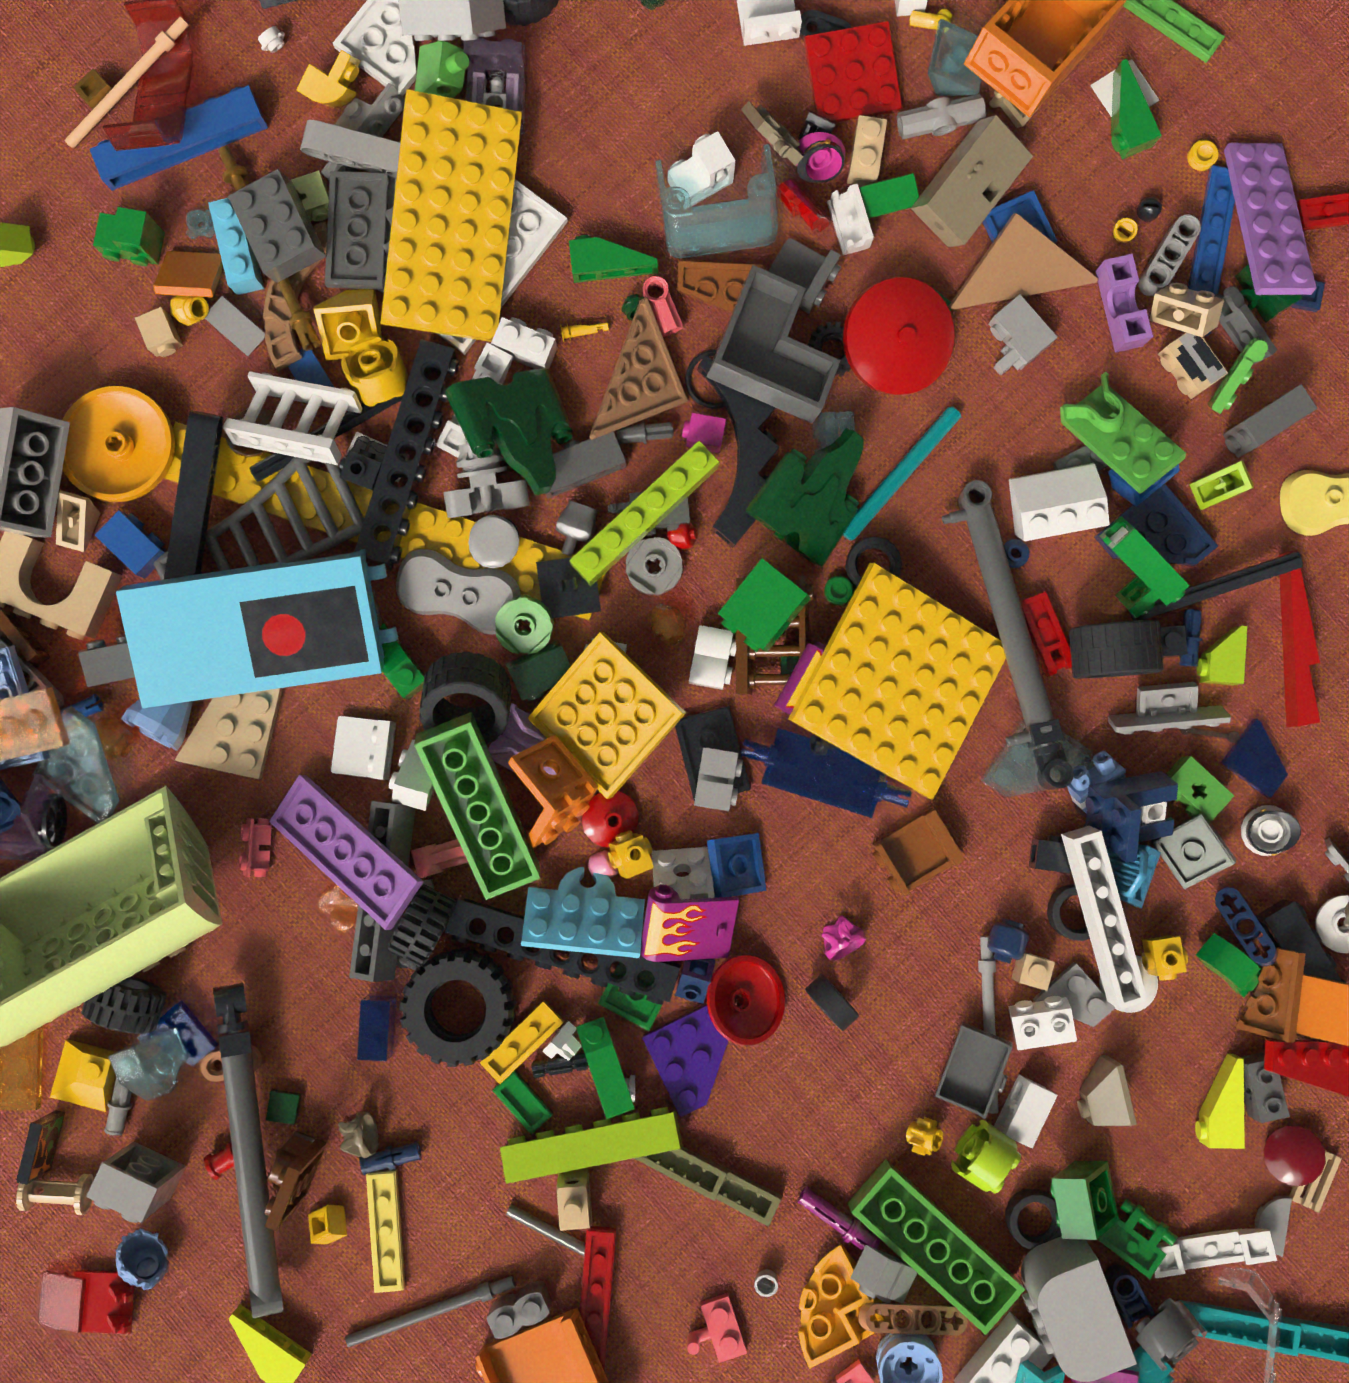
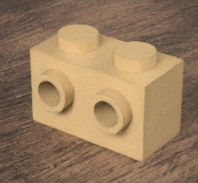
(1186, 309)

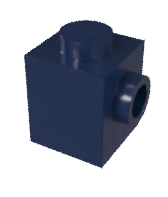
(695, 979)

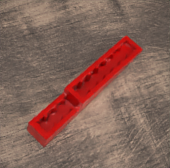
(1298, 650)

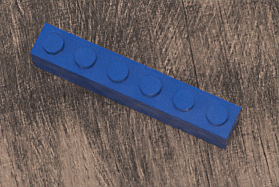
(205, 129)

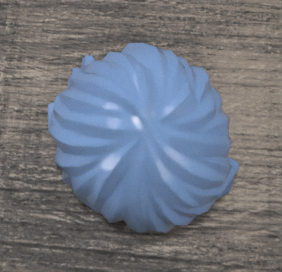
(142, 1259)

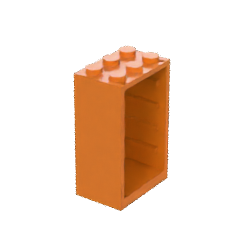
(1036, 46)

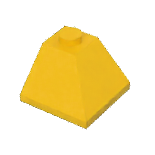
(346, 320)
(84, 1076)

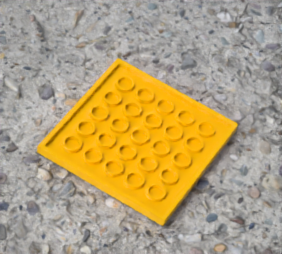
(899, 682)

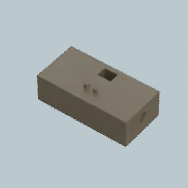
(972, 181)

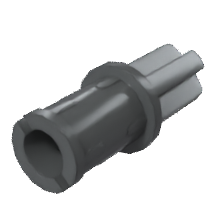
(644, 432)

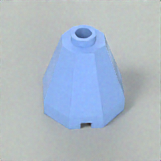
(161, 723)

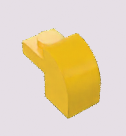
(333, 87)

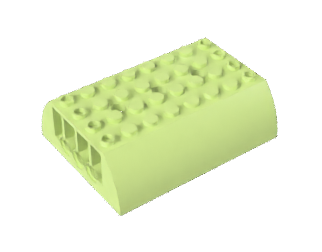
(96, 889)

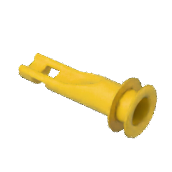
(579, 330)

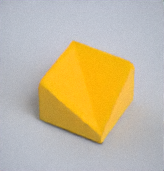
(327, 1224)

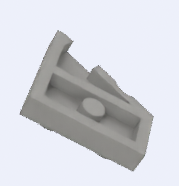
(1085, 998)

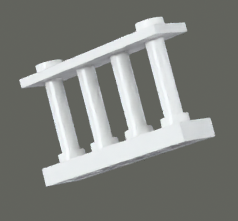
(294, 442)

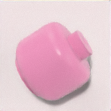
(601, 864)

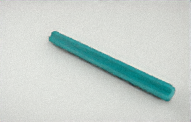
(902, 471)

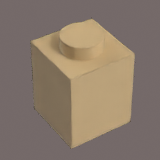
(159, 332)
(1033, 971)

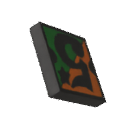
(40, 1147)

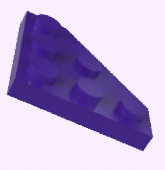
(687, 1058)

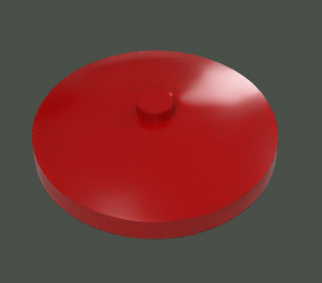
(898, 336)

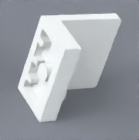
(363, 747)

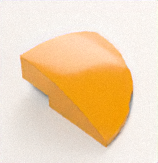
(832, 1309)

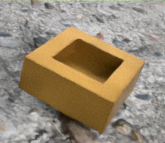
(92, 88)

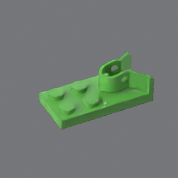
(1122, 436)

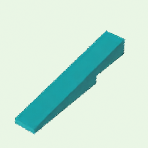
(1252, 1330)

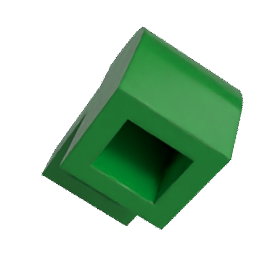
(1230, 964)

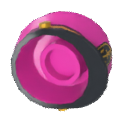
(821, 158)

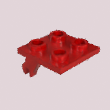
(106, 1302)

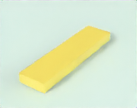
(385, 1231)

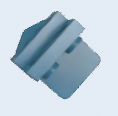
(1134, 877)

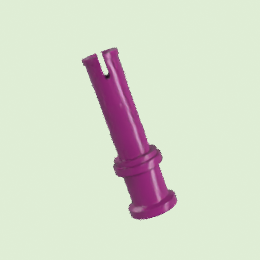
(851, 1229)

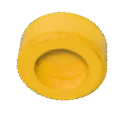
(1202, 155)

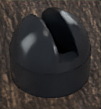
(1149, 213)

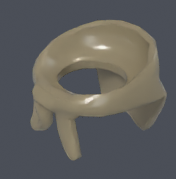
(360, 1135)

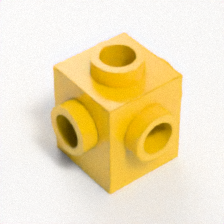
(630, 854)
(1164, 957)

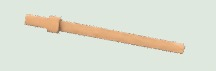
(163, 43)

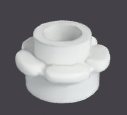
(272, 39)

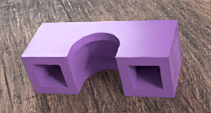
(1117, 286)

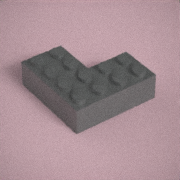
(761, 358)

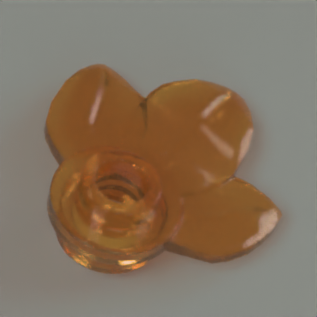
(340, 907)

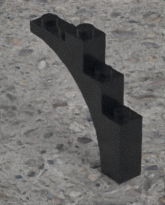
(753, 454)

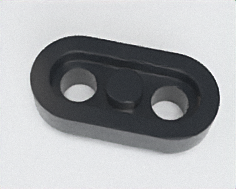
(822, 21)

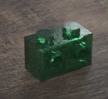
(538, 670)

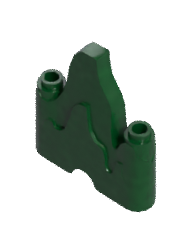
(518, 418)
(811, 498)

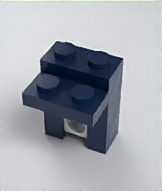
(1131, 811)

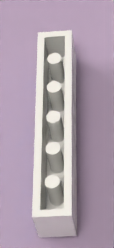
(1104, 917)

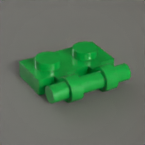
(1132, 1246)

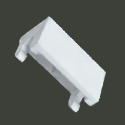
(850, 220)
(1025, 1111)

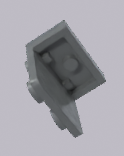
(807, 270)

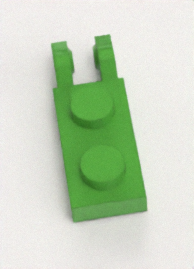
(1238, 373)

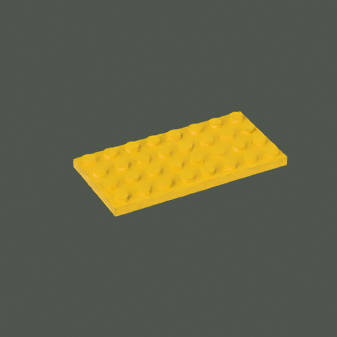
(451, 216)

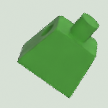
(441, 69)

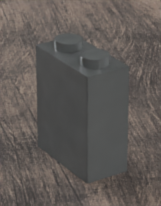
(1269, 421)

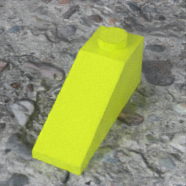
(1223, 1109)
(270, 1351)

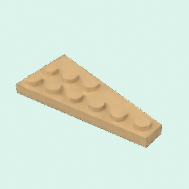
(234, 733)

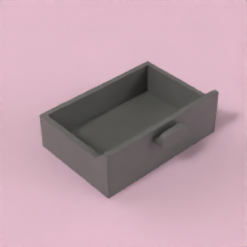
(974, 1070)

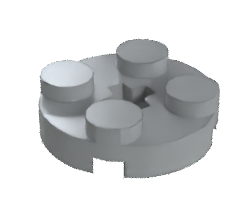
(670, 563)

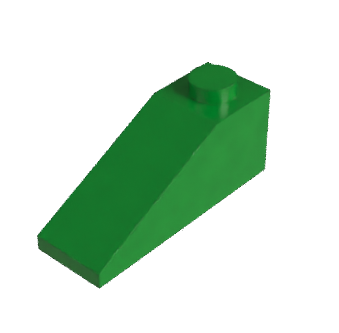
(1131, 121)
(601, 260)
(401, 669)
(605, 1068)

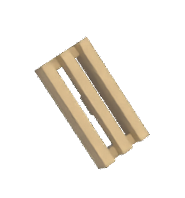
(1323, 1185)

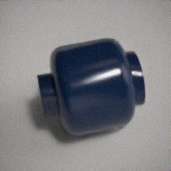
(1008, 940)

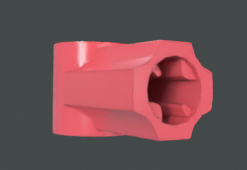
(663, 307)
(435, 858)

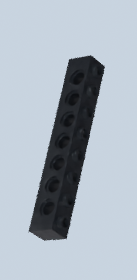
(428, 359)
(462, 931)

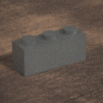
(586, 462)

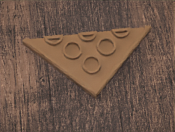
(1020, 263)
(642, 379)

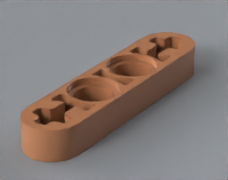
(913, 1319)

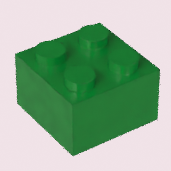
(1084, 1200)

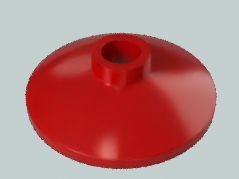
(601, 809)

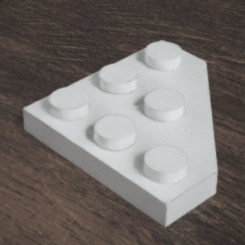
(378, 42)

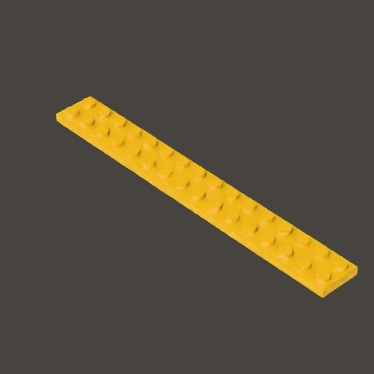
(427, 530)

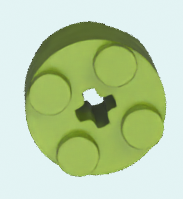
(985, 1156)

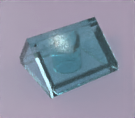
(947, 60)

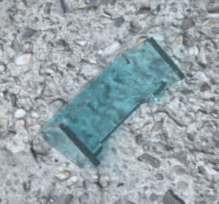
(722, 225)

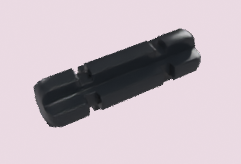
(559, 1065)

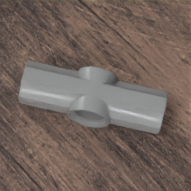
(941, 116)

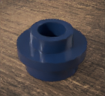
(1023, 549)

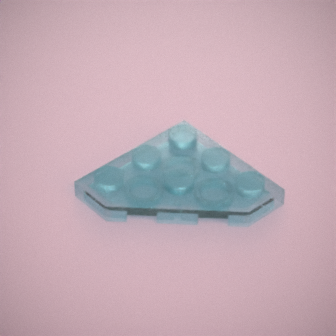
(81, 769)
(1016, 769)

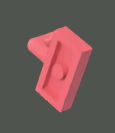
(721, 1328)

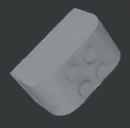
(30, 470)
(1075, 1310)

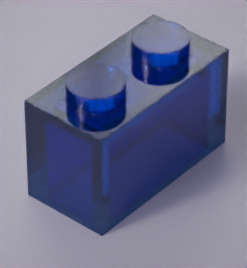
(376, 1028)

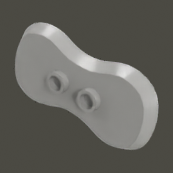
(434, 585)

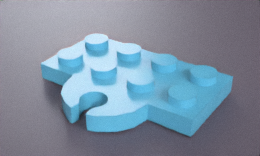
(583, 918)

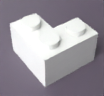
(706, 171)

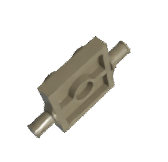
(774, 132)

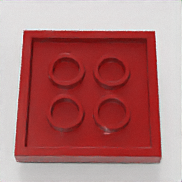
(853, 72)

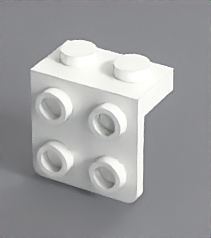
(768, 20)

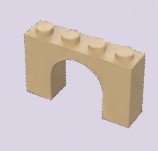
(79, 613)

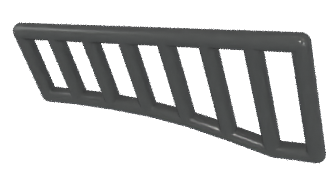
(256, 505)

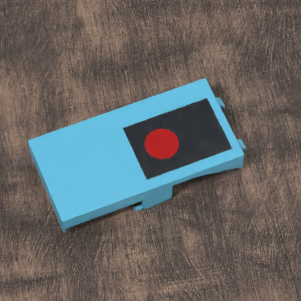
(253, 628)

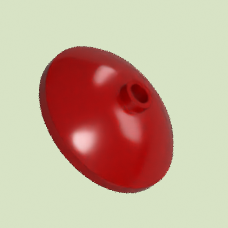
(758, 996)

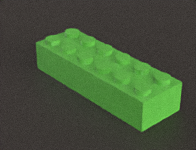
(477, 805)
(935, 1246)

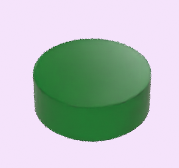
(838, 590)

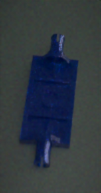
(828, 778)

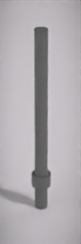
(483, 1292)

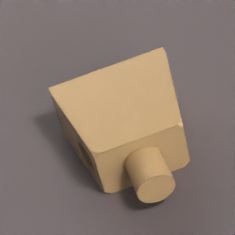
(574, 1200)

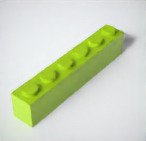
(644, 513)
(591, 1146)

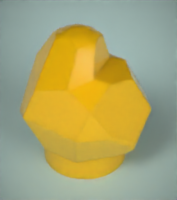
(188, 309)

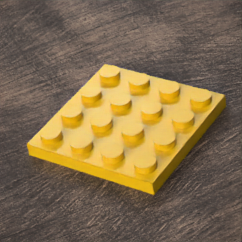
(607, 714)

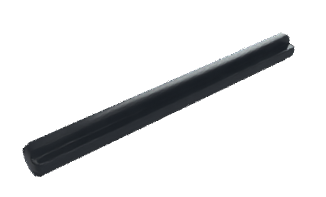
(350, 420)
(1228, 583)

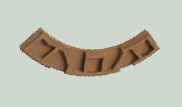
(279, 335)

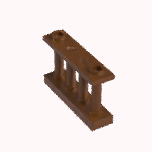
(748, 679)

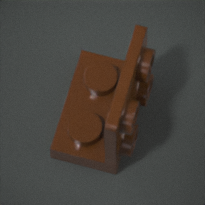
(25, 643)

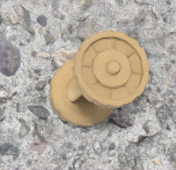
(56, 1193)

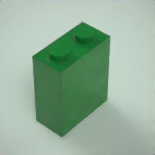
(763, 606)

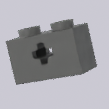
(1263, 1091)

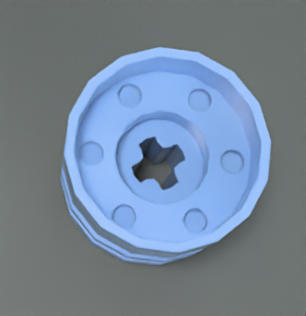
(893, 1352)

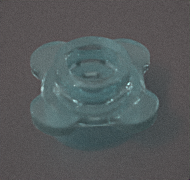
(193, 218)

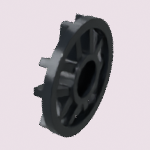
(53, 820)

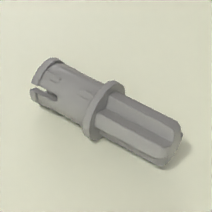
(118, 1110)

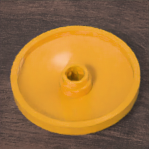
(117, 444)

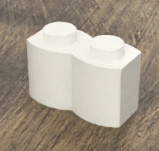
(711, 657)

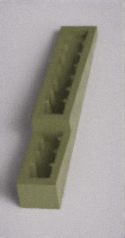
(716, 1182)

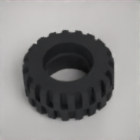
(430, 1035)

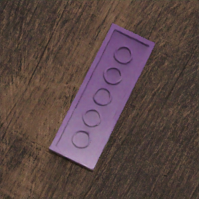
(1269, 219)
(346, 852)

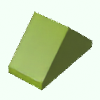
(1222, 485)

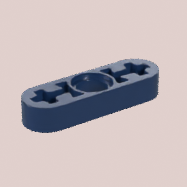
(1251, 949)

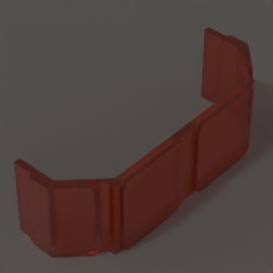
(163, 87)

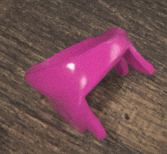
(842, 938)

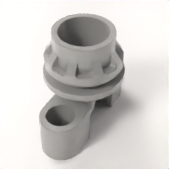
(485, 490)

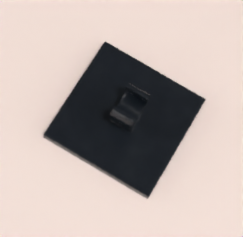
(566, 590)

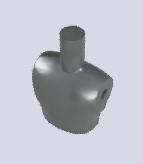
(576, 523)

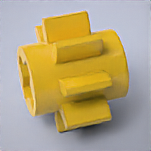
(924, 1136)

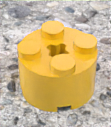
(375, 370)

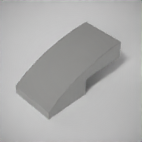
(235, 326)

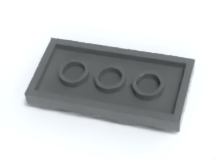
(357, 230)

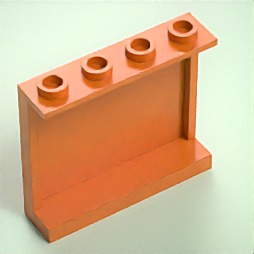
(544, 1353)

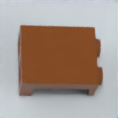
(916, 852)

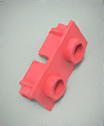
(253, 858)

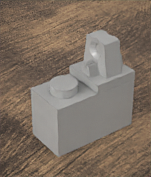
(1022, 333)

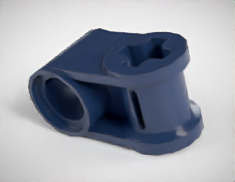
(1129, 1298)

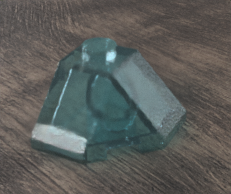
(150, 1065)

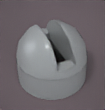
(764, 1286)

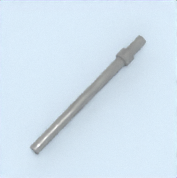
(987, 966)

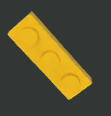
(522, 1041)

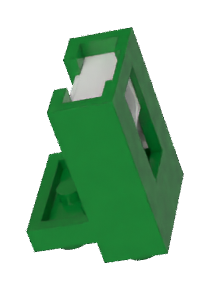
(1154, 575)

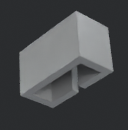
(717, 778)
(883, 1275)

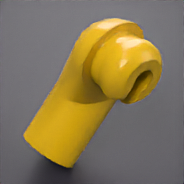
(929, 20)

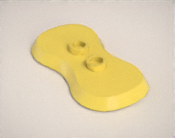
(1314, 501)

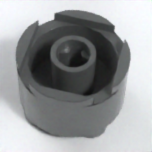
(1170, 1333)

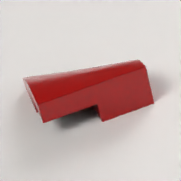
(799, 203)

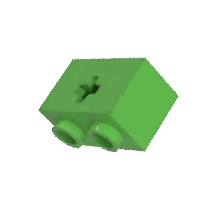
(1211, 793)

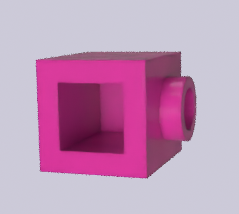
(706, 429)

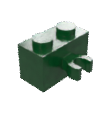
(1267, 305)

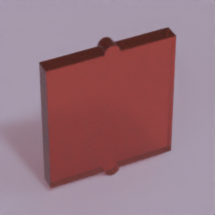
(62, 1301)

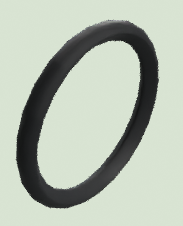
(695, 397)

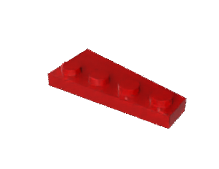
(1311, 1062)

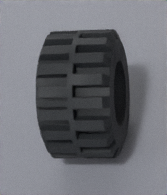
(421, 925)
(127, 1006)

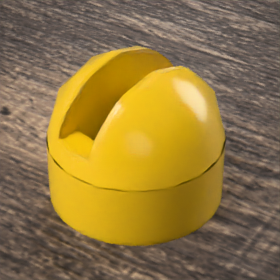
(1128, 225)

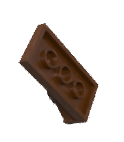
(292, 1175)

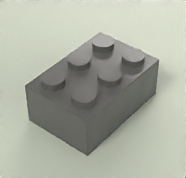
(277, 226)

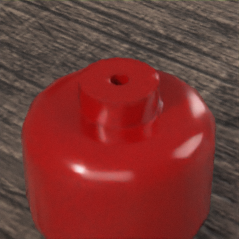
(684, 536)

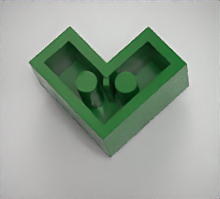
(129, 236)

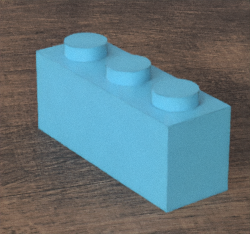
(237, 256)

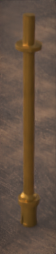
(300, 320)

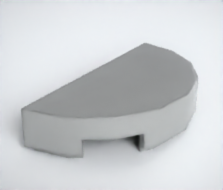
(1275, 1217)

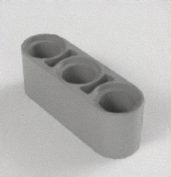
(1178, 246)

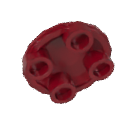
(1294, 1155)

